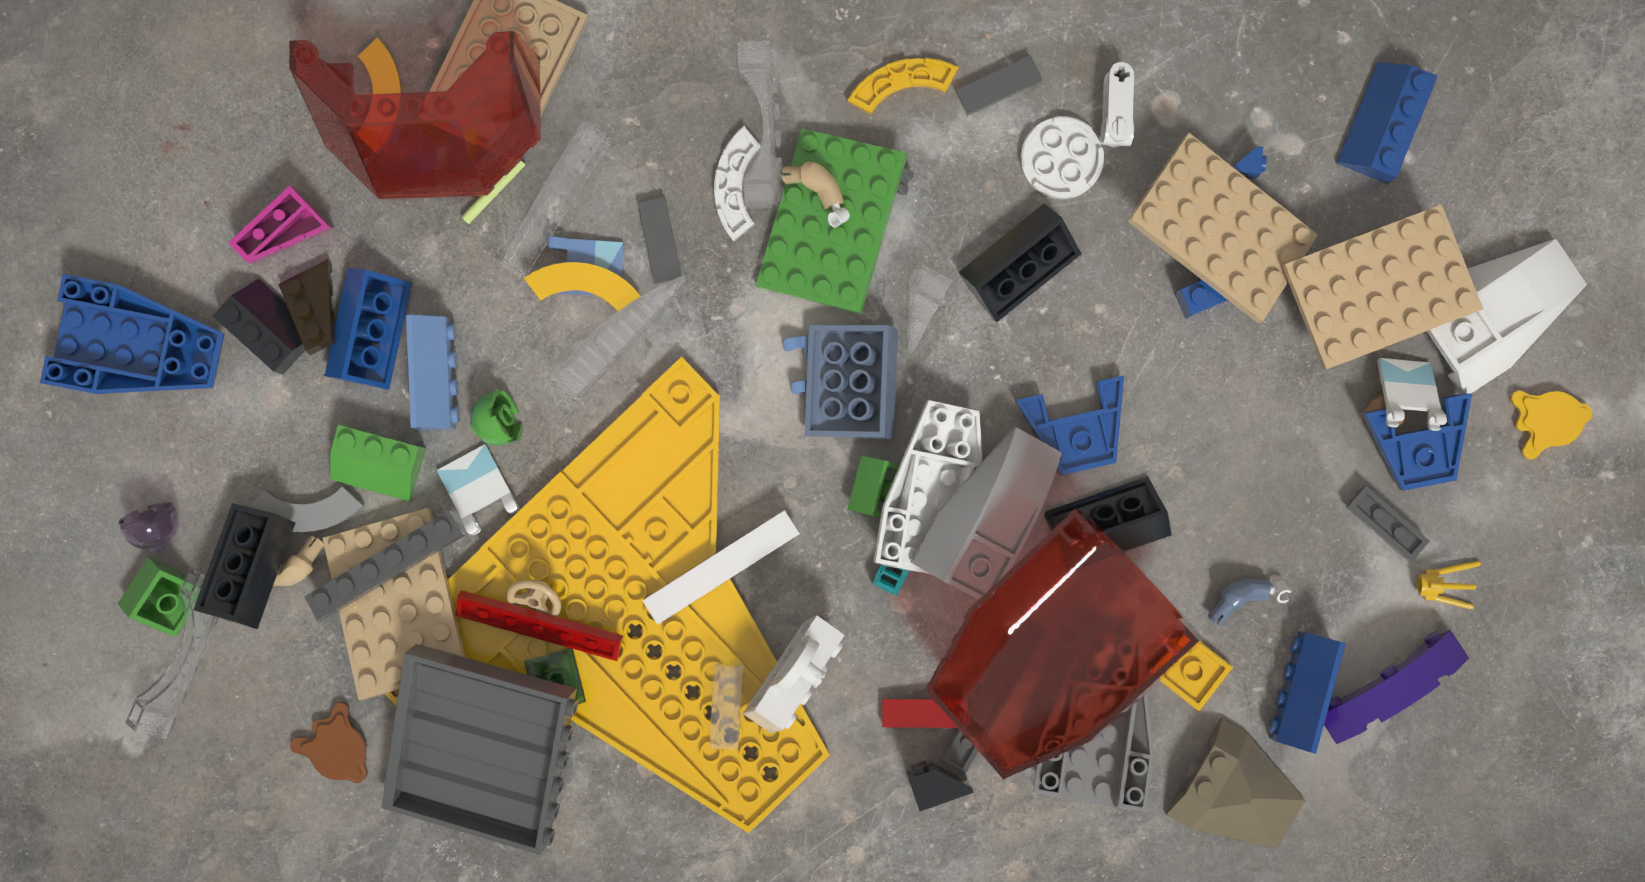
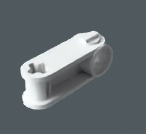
(1117, 111)

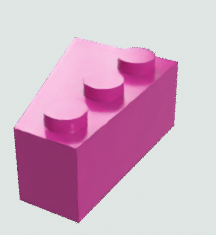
(279, 226)

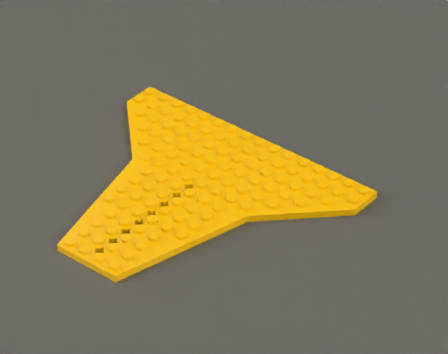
(605, 539)

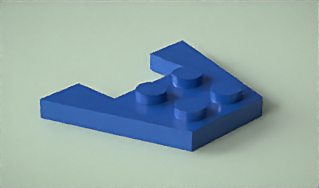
(1085, 438)
(1423, 455)

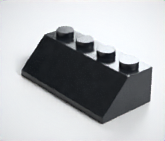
(1020, 262)
(1127, 513)
(244, 565)

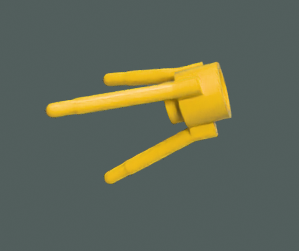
(1431, 584)

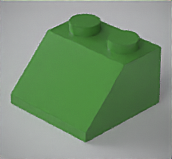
(872, 486)
(156, 597)

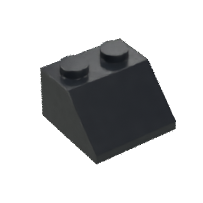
(935, 785)

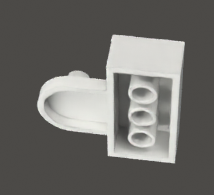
(794, 674)

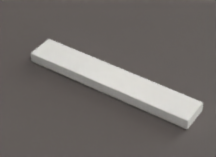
(721, 567)

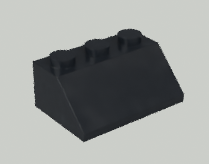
(262, 325)

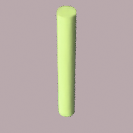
(483, 201)

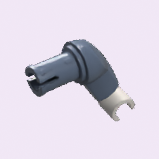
(1245, 590)

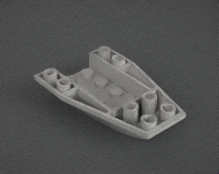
(991, 516)
(1106, 771)

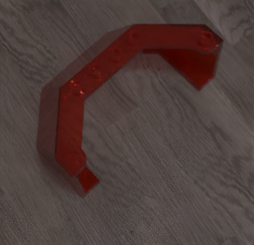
(428, 141)

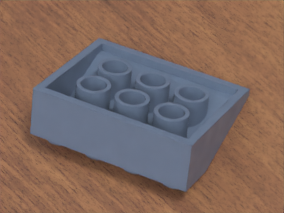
(851, 381)

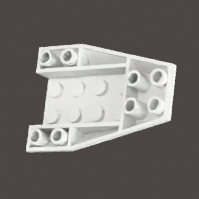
(1519, 302)
(934, 466)

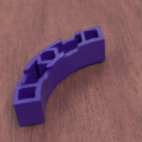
(1396, 687)

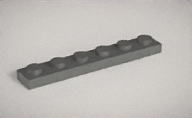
(384, 565)

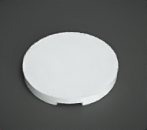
(1062, 157)

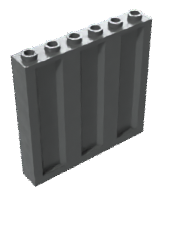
(479, 748)

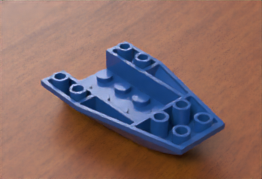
(127, 343)

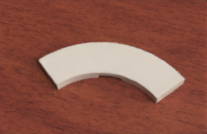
(729, 182)

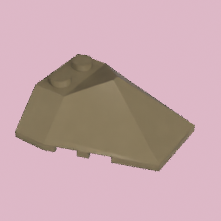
(1237, 792)

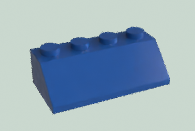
(1386, 120)
(368, 328)
(1306, 691)

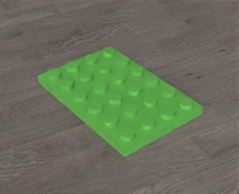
(809, 255)

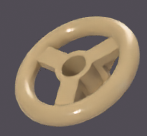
(535, 596)

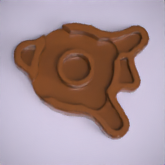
(337, 748)

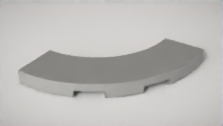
(312, 516)

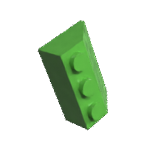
(375, 462)

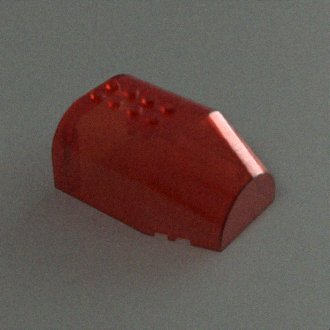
(1058, 649)

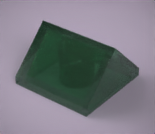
(558, 668)

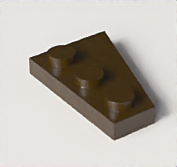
(311, 307)

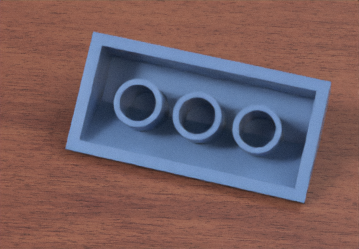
(431, 373)

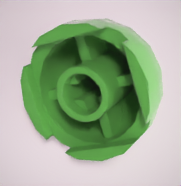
(495, 420)

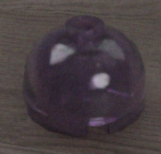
(151, 527)

